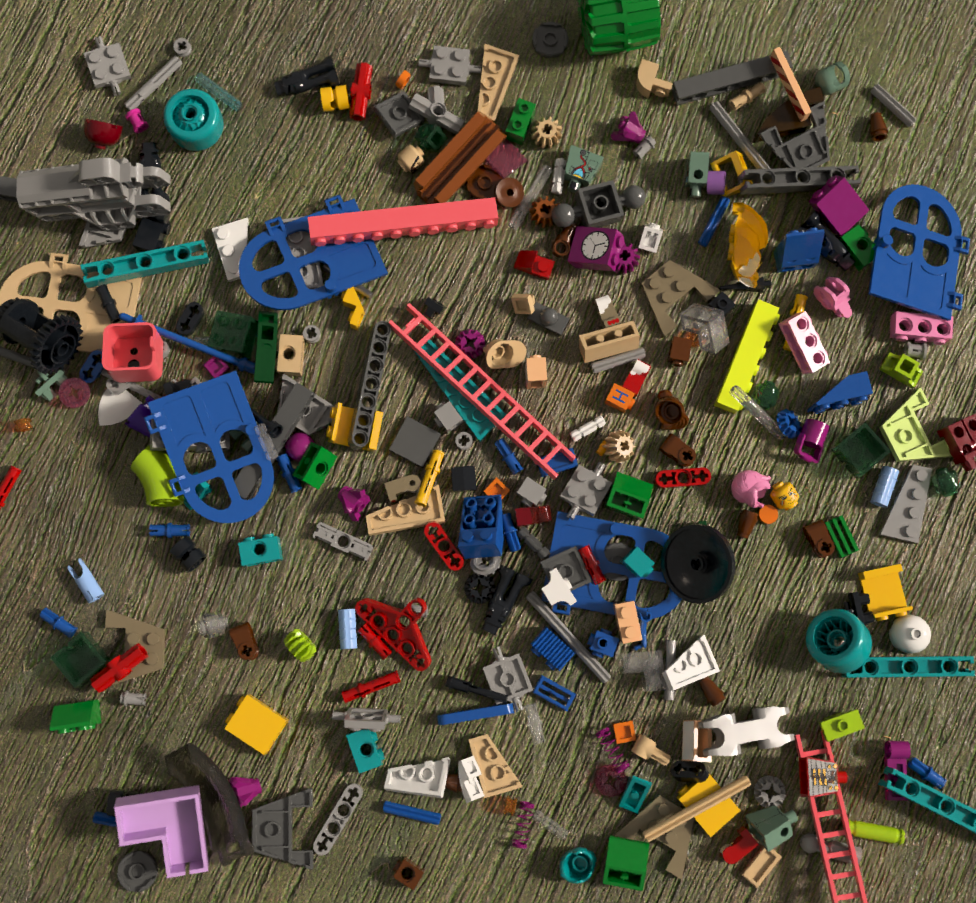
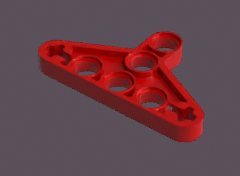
(406, 634)

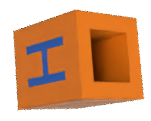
(620, 398)

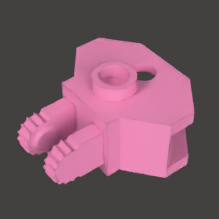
(834, 296)

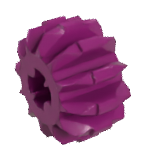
(631, 260)

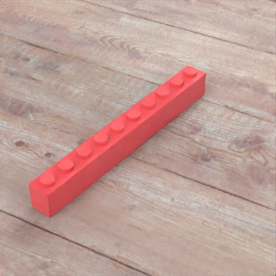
(403, 221)

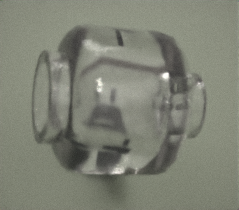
(212, 625)

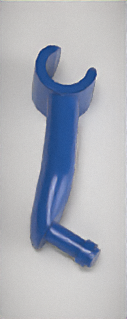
(644, 620)

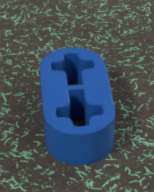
(89, 363)

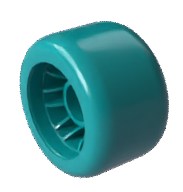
(195, 132)
(826, 634)

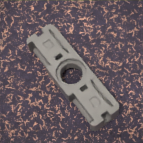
(331, 535)

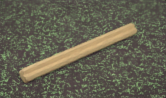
(696, 808)

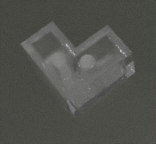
(708, 325)
(649, 664)

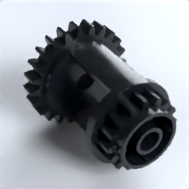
(49, 340)

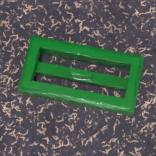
(847, 533)

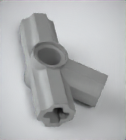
(435, 104)

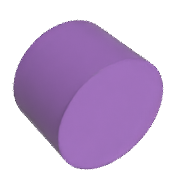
(716, 182)

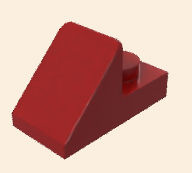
(531, 263)

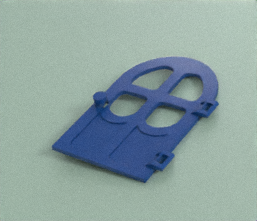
(348, 263)
(910, 278)
(203, 416)
(596, 533)

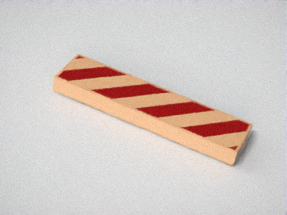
(790, 84)

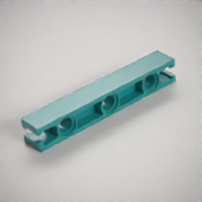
(130, 266)
(919, 667)
(931, 799)

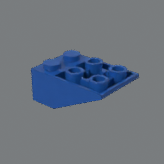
(799, 250)
(851, 390)
(481, 527)

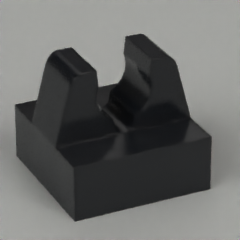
(434, 307)

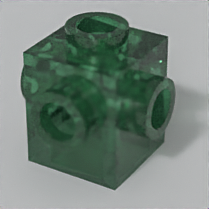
(430, 137)

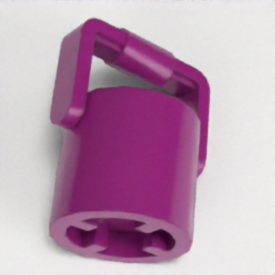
(812, 436)

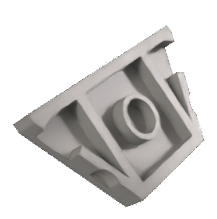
(96, 236)
(317, 414)

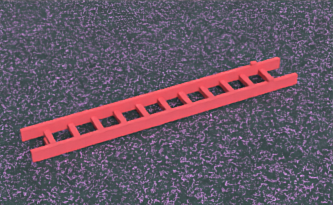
(403, 334)
(821, 836)

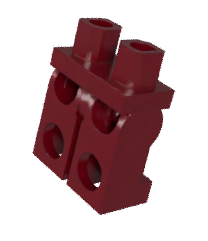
(961, 441)

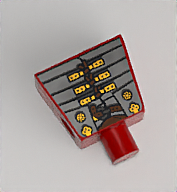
(819, 777)

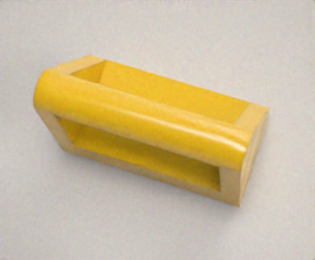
(739, 164)

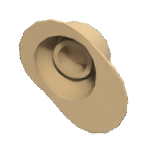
(504, 353)

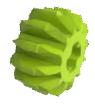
(299, 645)

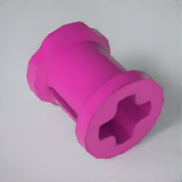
(137, 120)

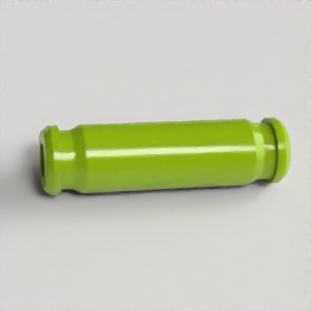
(876, 832)

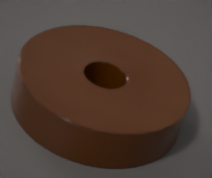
(516, 189)

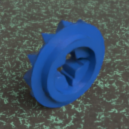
(783, 419)

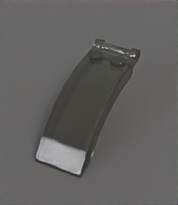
(218, 800)

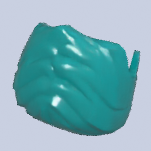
(577, 865)

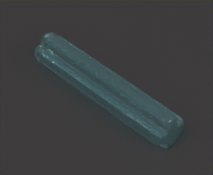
(218, 91)

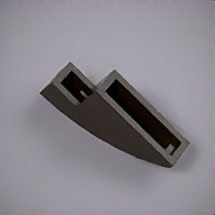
(786, 118)

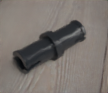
(108, 303)

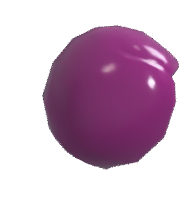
(297, 445)

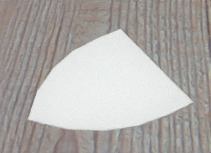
(116, 407)

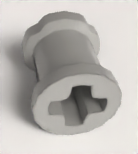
(922, 350)

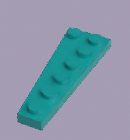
(475, 420)

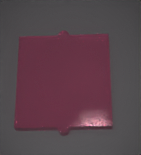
(506, 159)

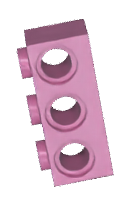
(927, 321)
(796, 339)

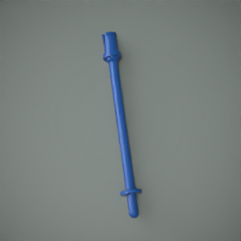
(243, 363)

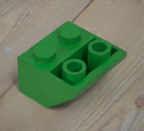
(629, 496)
(80, 715)
(626, 863)

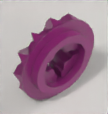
(479, 343)

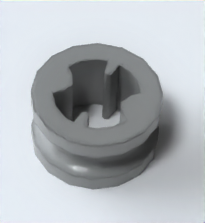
(181, 41)
(309, 328)
(459, 437)

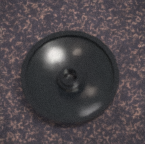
(698, 563)

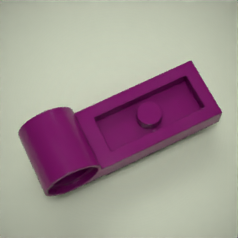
(895, 757)

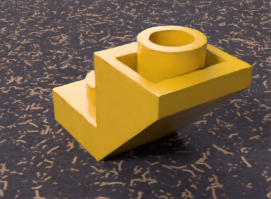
(351, 300)

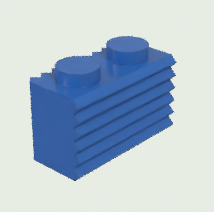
(552, 649)

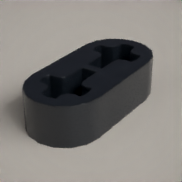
(194, 321)
(690, 769)

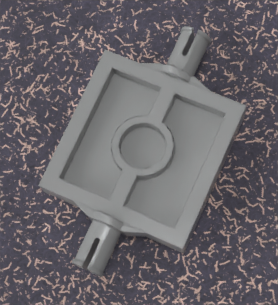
(107, 65)
(449, 65)
(586, 490)
(508, 677)
(366, 718)

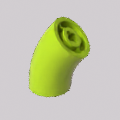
(154, 473)

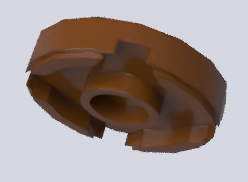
(482, 182)

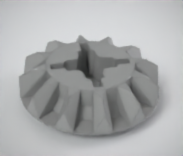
(480, 569)
(764, 784)

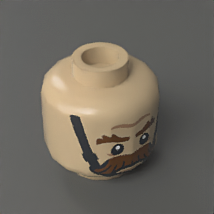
(411, 158)

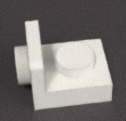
(650, 237)

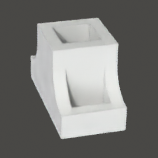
(558, 589)

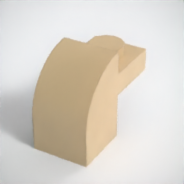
(648, 83)

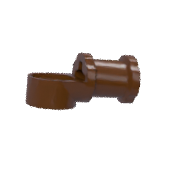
(564, 238)

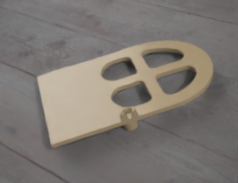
(89, 308)

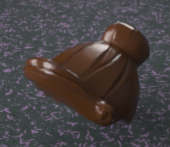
(670, 411)

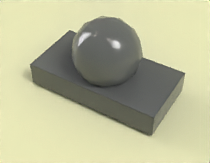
(548, 319)

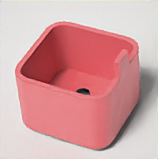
(117, 347)

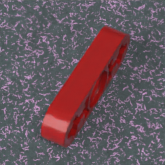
(697, 481)
(456, 553)

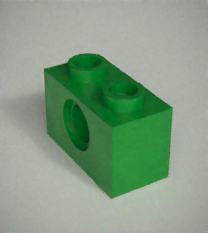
(520, 121)
(859, 236)
(315, 465)

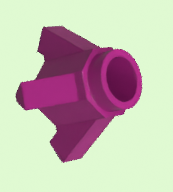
(629, 129)
(353, 501)
(245, 789)

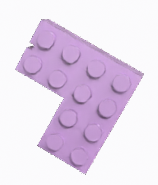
(166, 816)

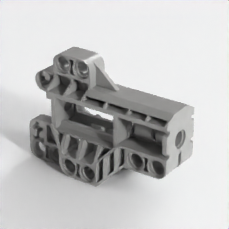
(94, 190)

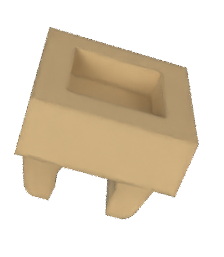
(523, 303)

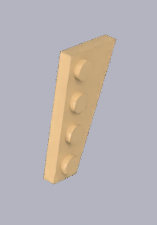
(495, 78)
(406, 515)

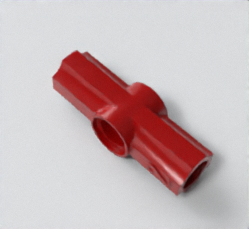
(361, 91)
(119, 668)

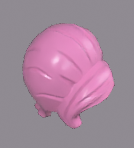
(749, 487)

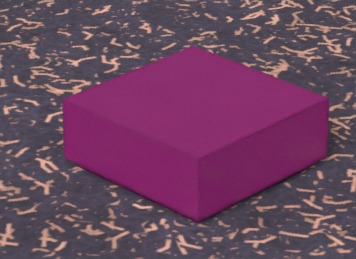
(216, 367)

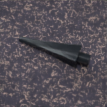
(740, 286)

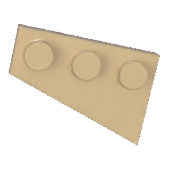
(495, 772)

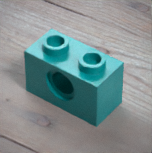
(271, 554)
(638, 563)
(363, 761)

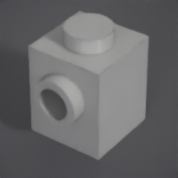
(447, 417)
(531, 493)

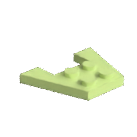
(906, 435)

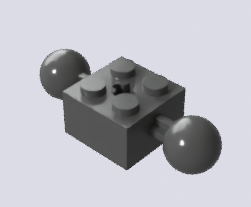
(603, 195)

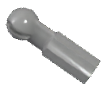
(810, 845)

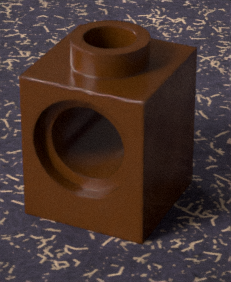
(679, 351)
(412, 881)

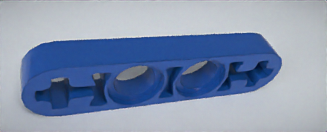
(474, 714)

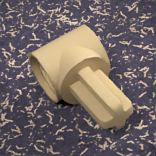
(647, 749)

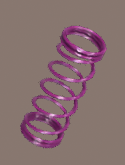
(623, 766)
(520, 844)

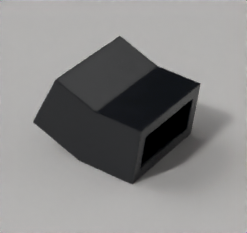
(463, 479)

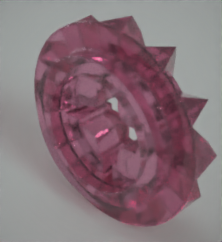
(71, 401)
(607, 789)

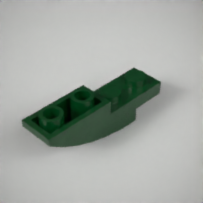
(266, 347)

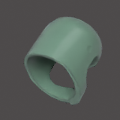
(827, 79)

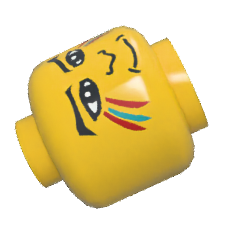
(784, 495)

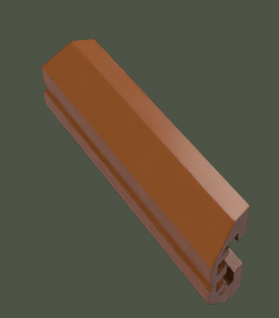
(459, 159)

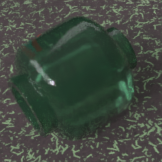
(766, 394)
(946, 482)

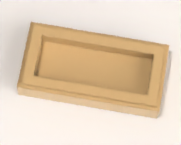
(760, 866)

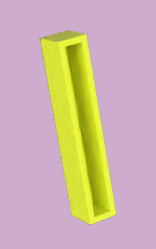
(747, 354)

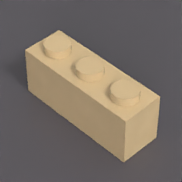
(609, 341)

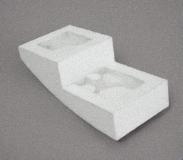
(468, 775)

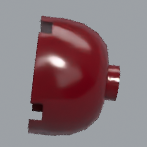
(101, 133)

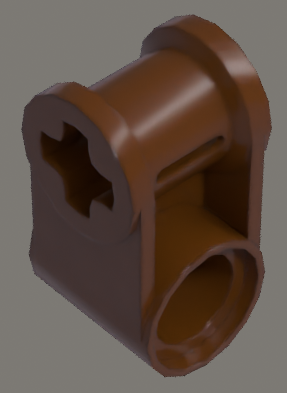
(676, 449)
(818, 536)
(243, 637)

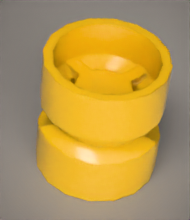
(334, 98)

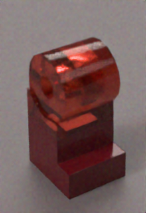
(532, 515)

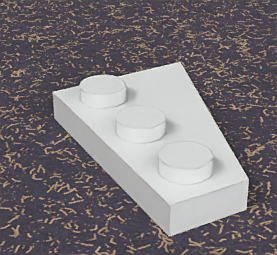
(231, 242)
(691, 665)
(420, 779)

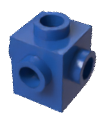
(610, 643)

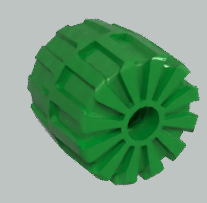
(619, 25)

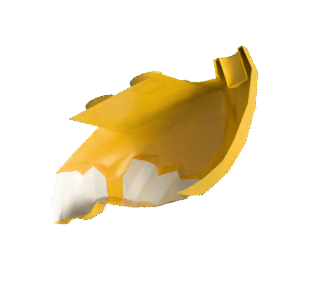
(745, 241)

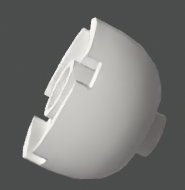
(910, 634)

